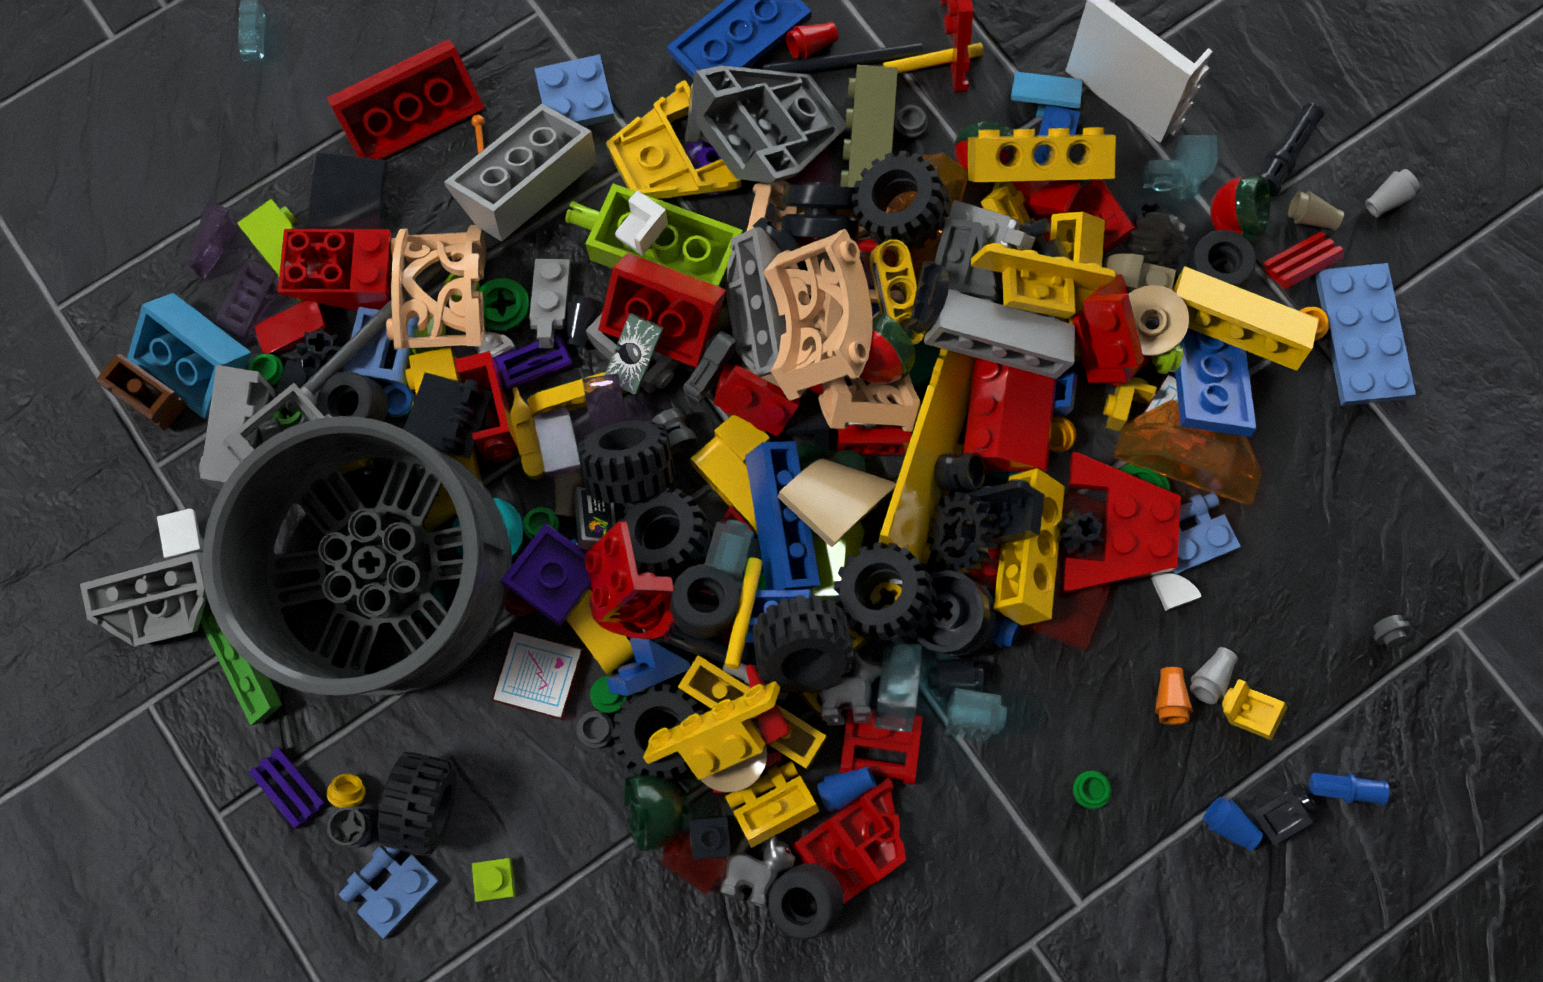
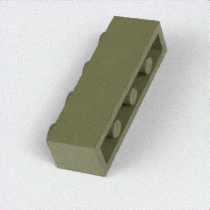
(870, 119)

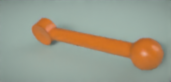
(478, 122)

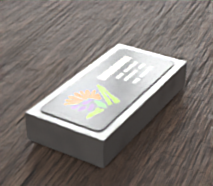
(593, 518)

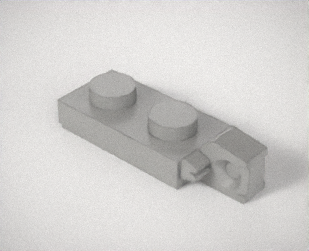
(997, 227)
(549, 298)

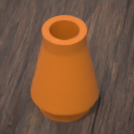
(1173, 699)

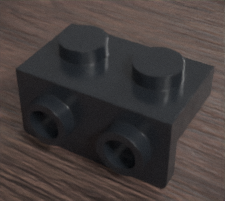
(1017, 510)

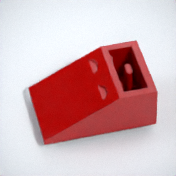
(337, 267)

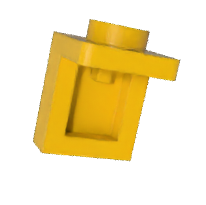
(1118, 405)
(1253, 710)

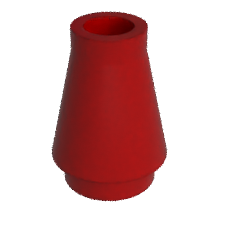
(809, 39)

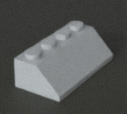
(522, 171)

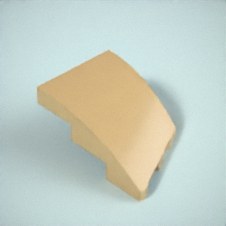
(834, 497)

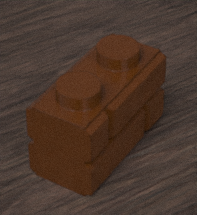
(141, 391)

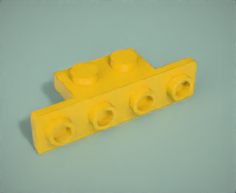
(1040, 281)
(718, 736)

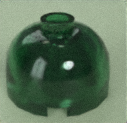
(655, 810)

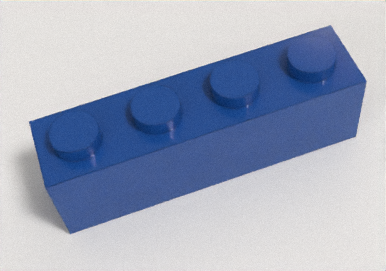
(782, 535)

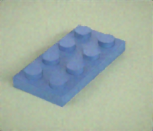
(1365, 334)

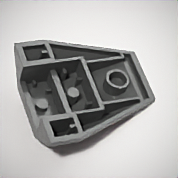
(764, 120)

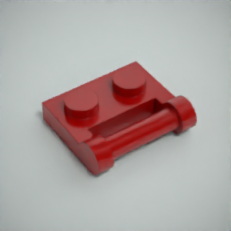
(869, 737)

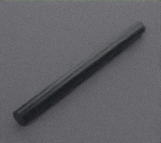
(847, 59)

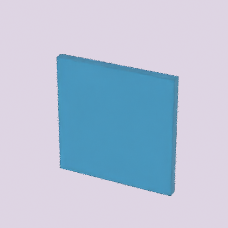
(1046, 91)

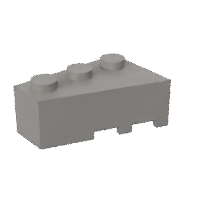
(234, 400)

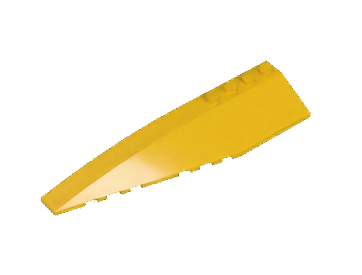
(933, 435)

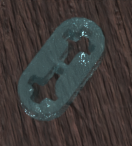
(251, 30)

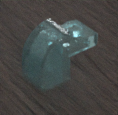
(1189, 172)

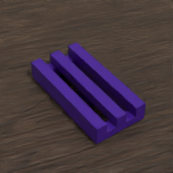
(538, 374)
(267, 764)

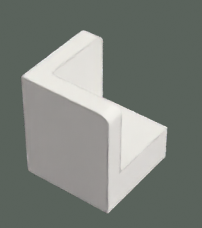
(643, 223)
(179, 534)

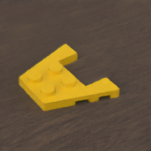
(654, 159)

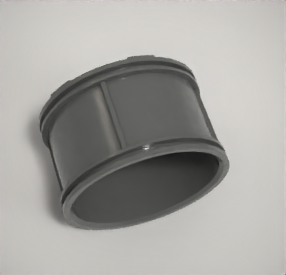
(242, 559)

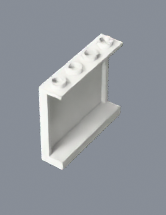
(1135, 69)

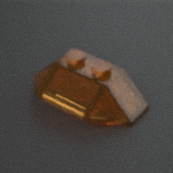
(1193, 456)

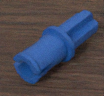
(1349, 788)

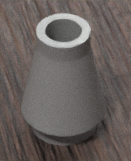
(1394, 192)
(1213, 677)

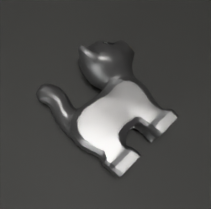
(851, 692)
(753, 873)

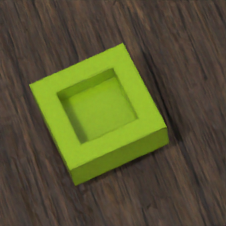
(493, 880)

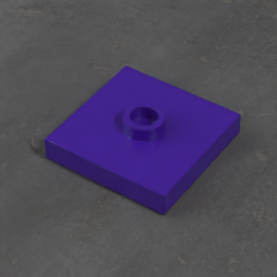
(550, 575)

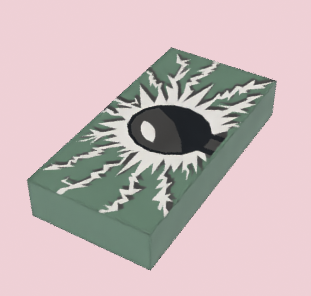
(634, 352)

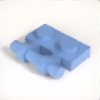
(1207, 539)
(396, 897)

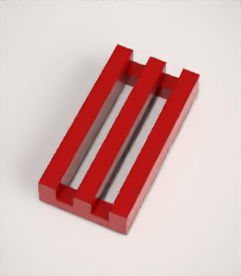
(1299, 257)

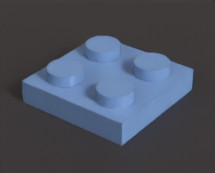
(576, 90)

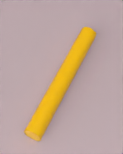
(932, 59)
(743, 613)

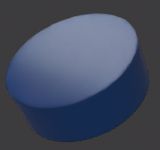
(399, 401)

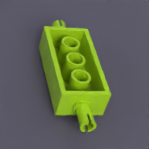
(687, 244)

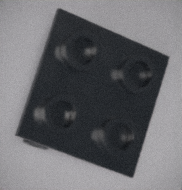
(448, 413)

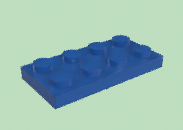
(737, 33)
(1214, 386)

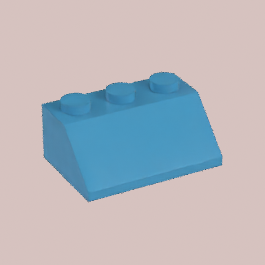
(183, 350)

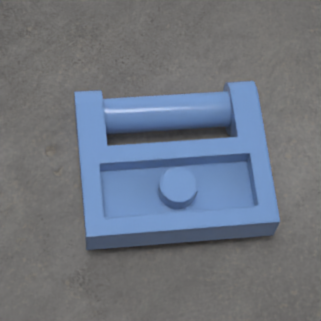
(372, 356)

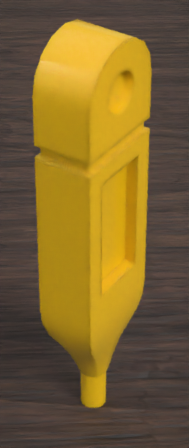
(526, 437)

